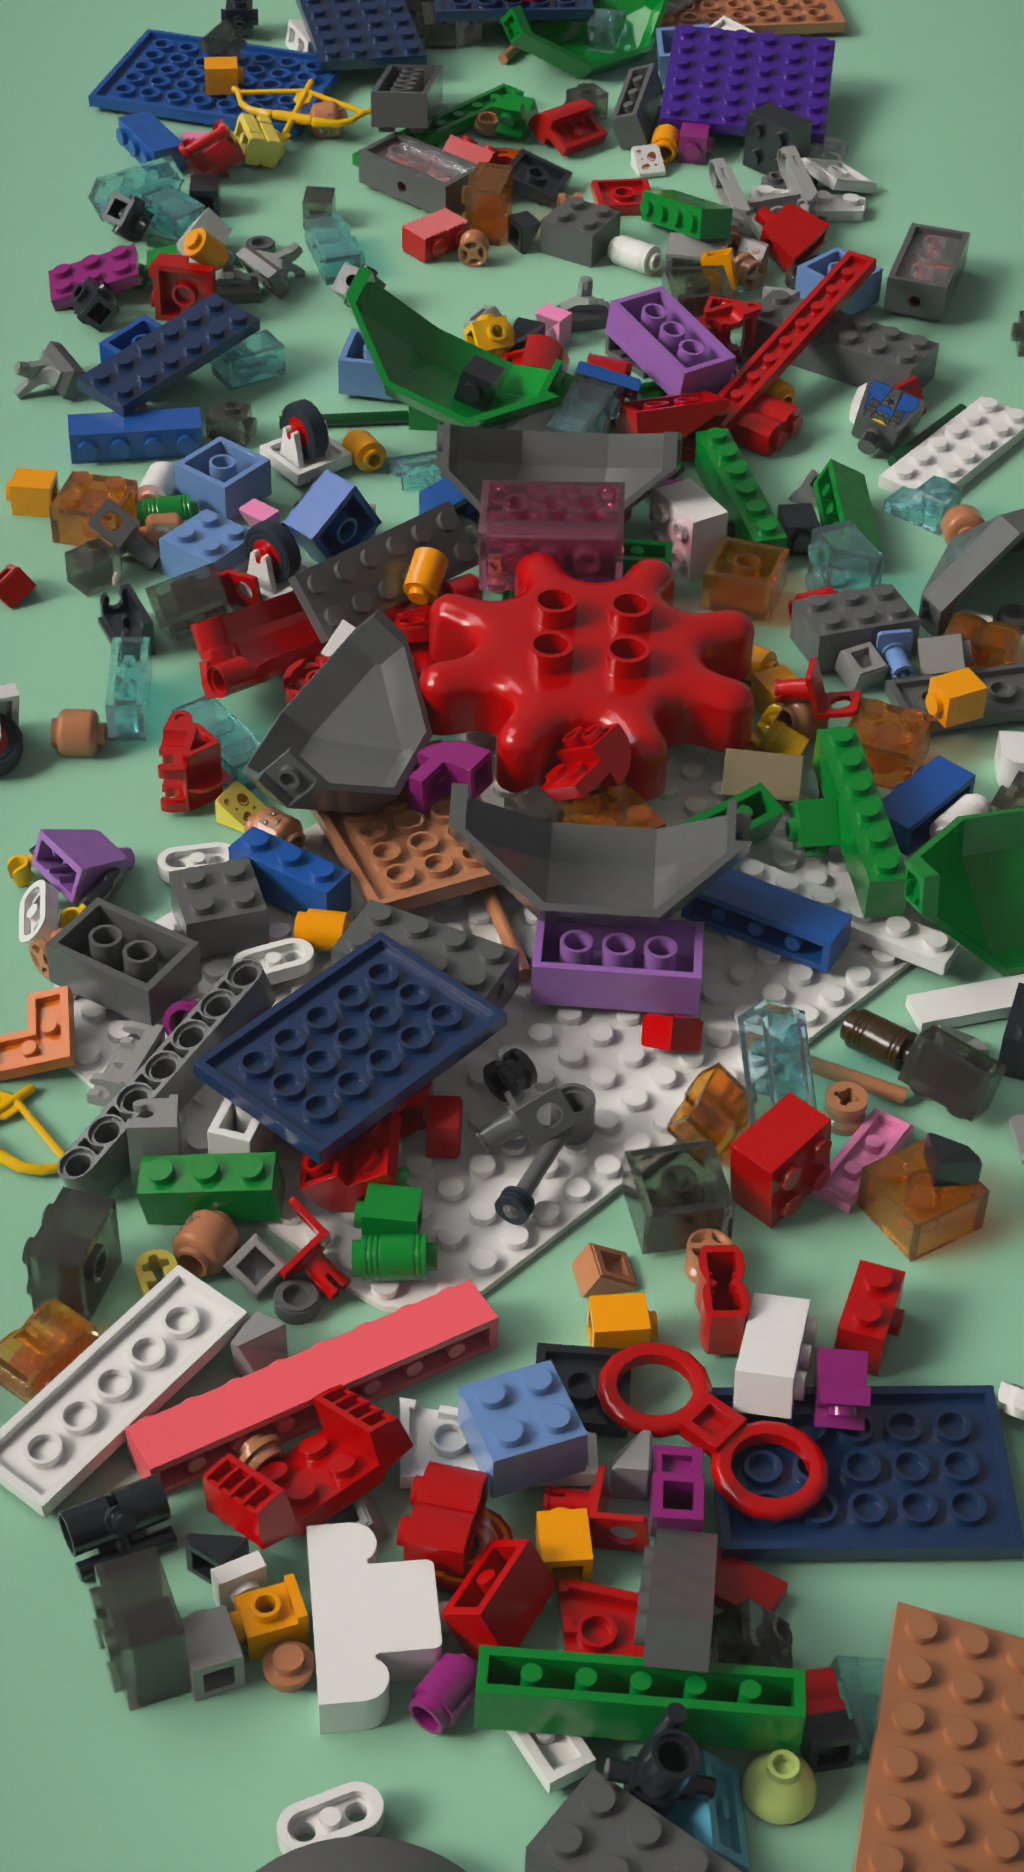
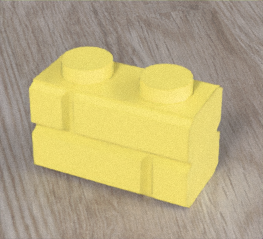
(259, 140)

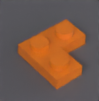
(47, 1041)

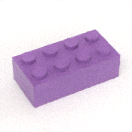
(669, 343)
(619, 966)

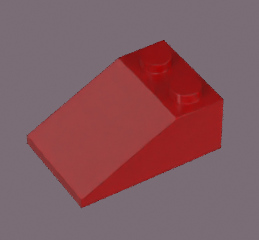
(669, 413)

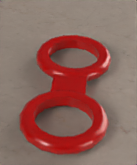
(715, 1429)

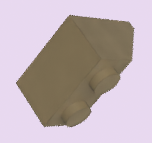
(776, 771)

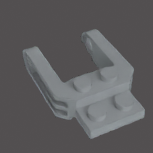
(795, 175)

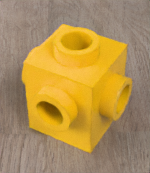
(491, 334)

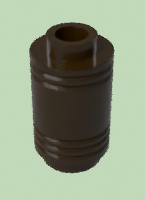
(877, 1038)

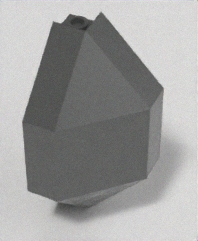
(479, 454)
(965, 563)
(349, 729)
(597, 869)

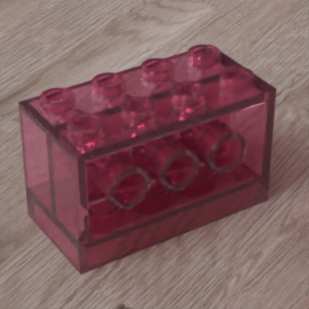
(568, 520)

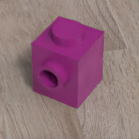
(694, 143)

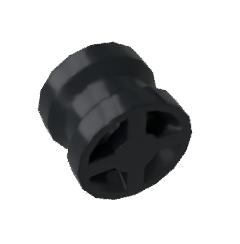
(511, 1073)

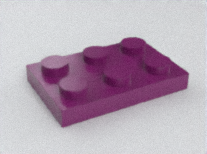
(117, 268)

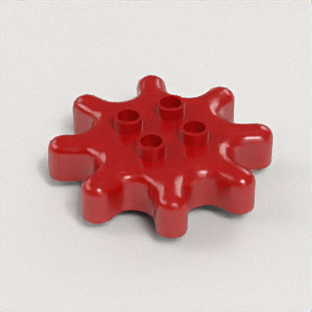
(586, 657)

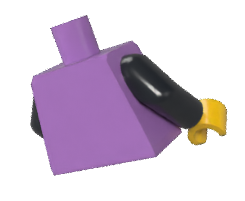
(77, 864)

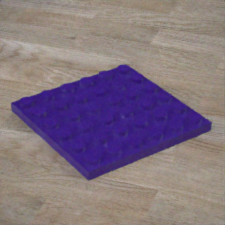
(726, 73)

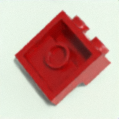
(179, 284)

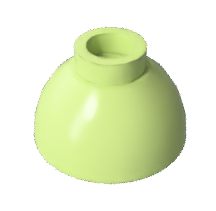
(779, 1787)

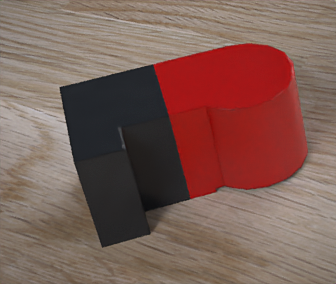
(827, 1723)

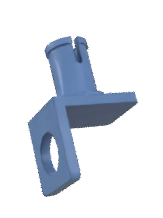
(895, 650)

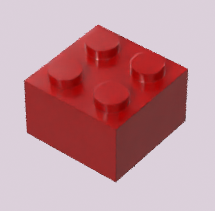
(780, 1160)

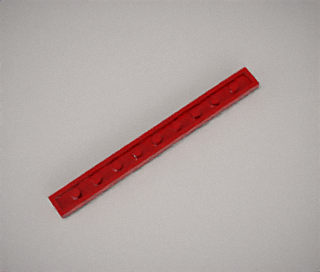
(791, 338)

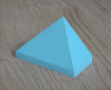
(717, 1821)

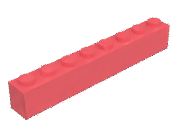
(278, 1399)

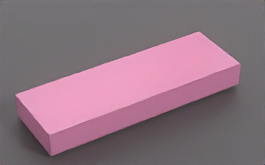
(875, 1138)

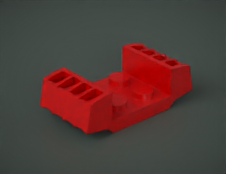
(314, 1477)

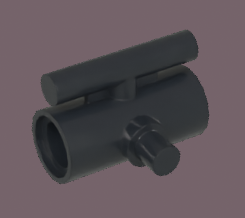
(117, 1524)
(664, 1766)

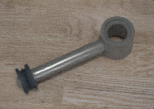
(516, 1202)

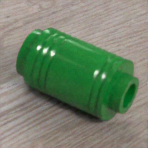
(166, 504)
(393, 1257)

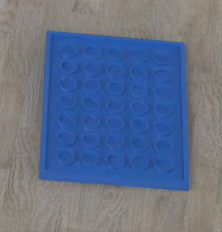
(168, 79)

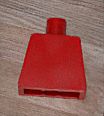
(791, 233)

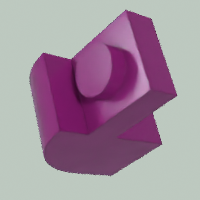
(448, 764)
(840, 1389)
(676, 1489)

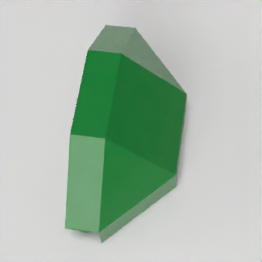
(567, 43)
(425, 363)
(973, 885)

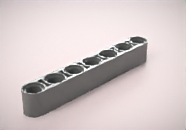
(101, 1152)

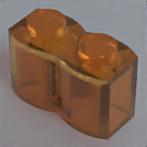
(992, 642)
(711, 1110)
(43, 1348)

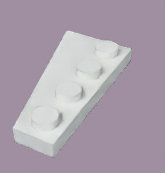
(829, 206)
(440, 1440)

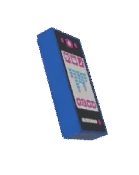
(627, 385)

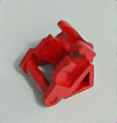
(212, 151)
(726, 314)
(194, 767)

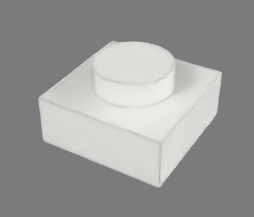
(237, 1578)

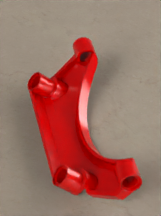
(272, 635)

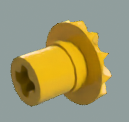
(776, 736)

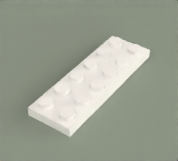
(959, 447)
(112, 1385)

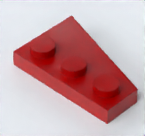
(597, 1619)

